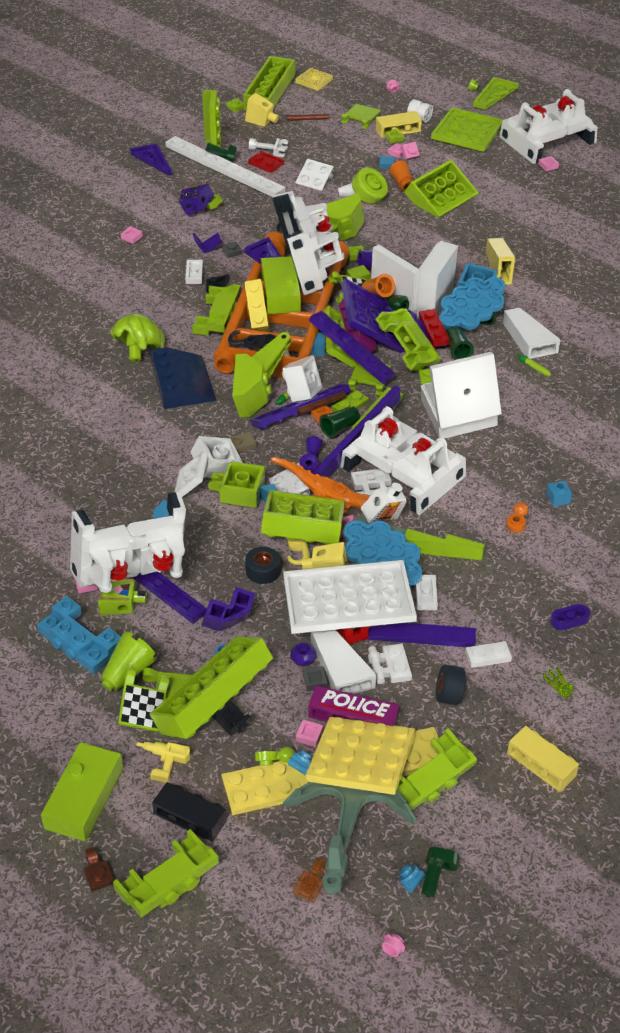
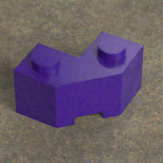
(222, 615)

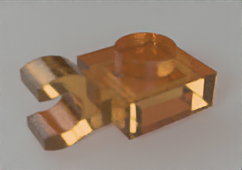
(310, 884)

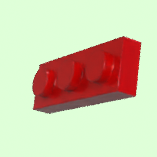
(434, 328)

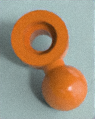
(520, 510)

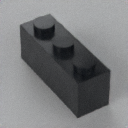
(189, 811)

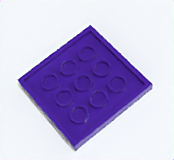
(363, 309)

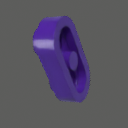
(569, 618)

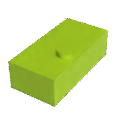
(280, 285)
(82, 791)

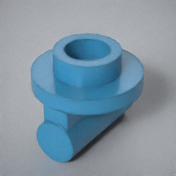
(300, 761)
(410, 877)

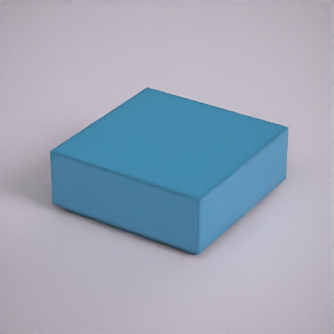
(386, 161)

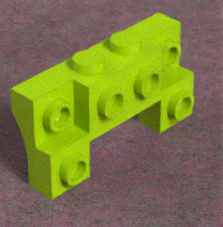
(223, 303)
(417, 346)
(438, 773)
(170, 879)

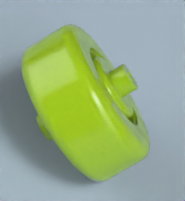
(370, 185)

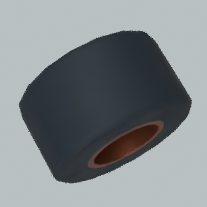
(263, 565)
(450, 684)

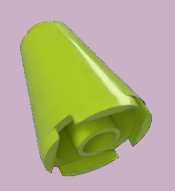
(127, 654)

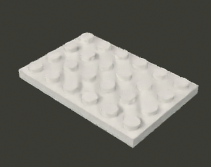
(348, 596)

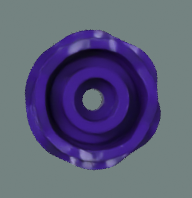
(303, 654)

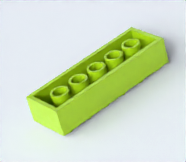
(271, 80)
(211, 687)

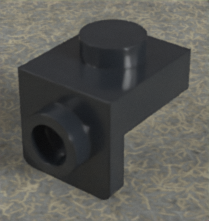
(231, 719)

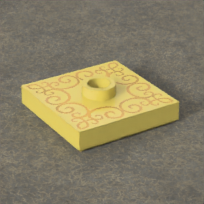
(314, 79)

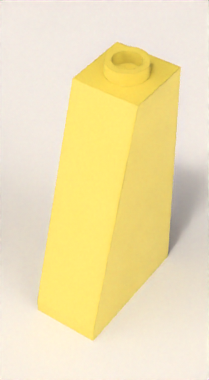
(501, 258)

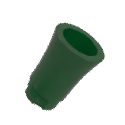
(459, 345)
(338, 421)

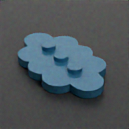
(472, 303)
(379, 544)

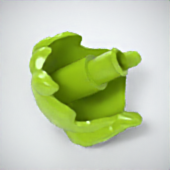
(138, 332)

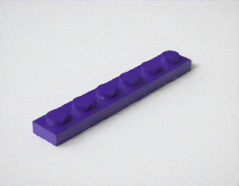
(352, 347)
(279, 415)

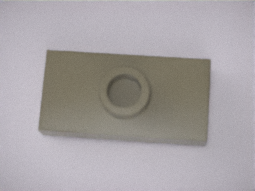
(244, 442)

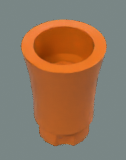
(401, 174)
(380, 286)

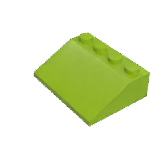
(441, 189)
(302, 517)

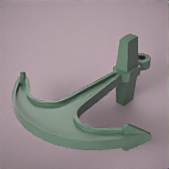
(352, 802)

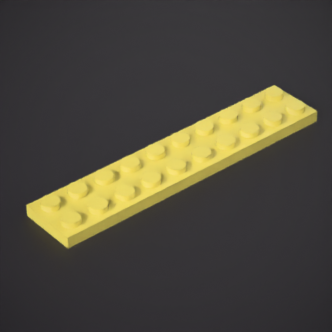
(272, 784)

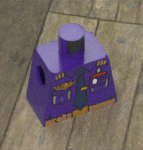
(195, 198)

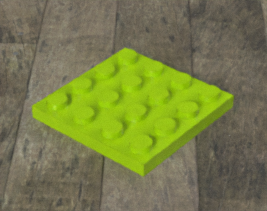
(467, 129)

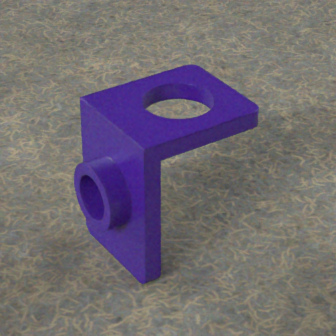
(208, 244)

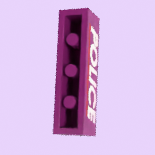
(335, 703)

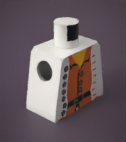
(384, 504)

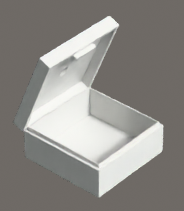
(422, 286)
(462, 395)

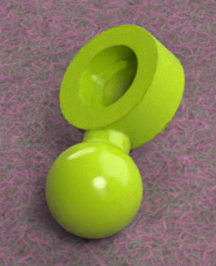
(268, 757)

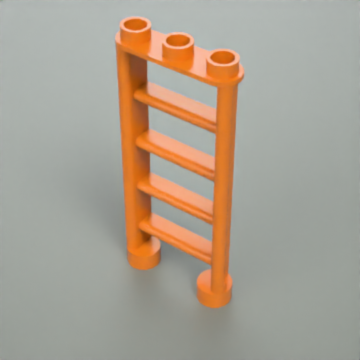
(225, 354)

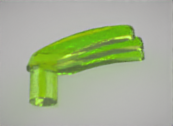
(563, 688)

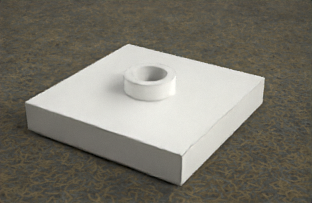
(191, 474)

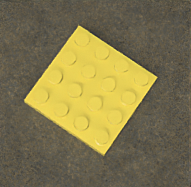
(361, 755)

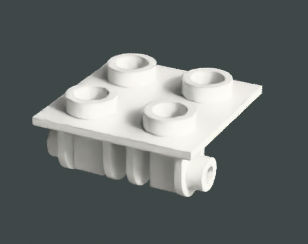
(315, 174)
(289, 482)

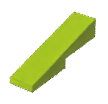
(450, 546)

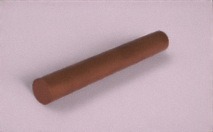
(307, 117)
(317, 404)

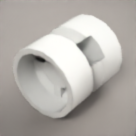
(423, 109)

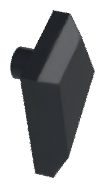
(219, 281)

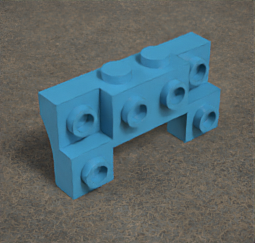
(74, 639)

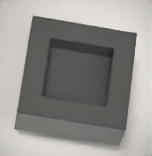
(232, 249)
(314, 677)

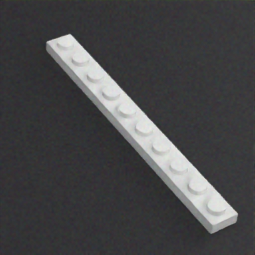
(225, 167)

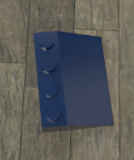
(181, 378)

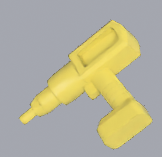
(169, 753)

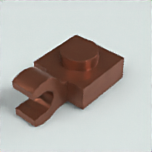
(97, 873)

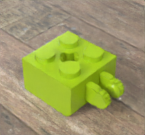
(239, 484)

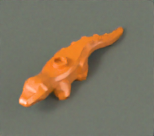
(325, 486)

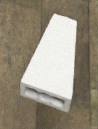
(529, 334)
(342, 665)

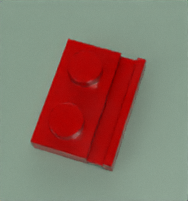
(266, 162)

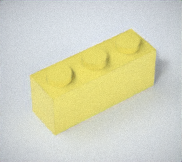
(405, 122)
(257, 305)
(543, 758)

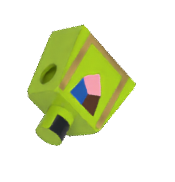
(120, 598)

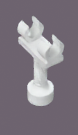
(253, 144)

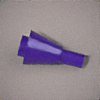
(314, 444)
(309, 461)

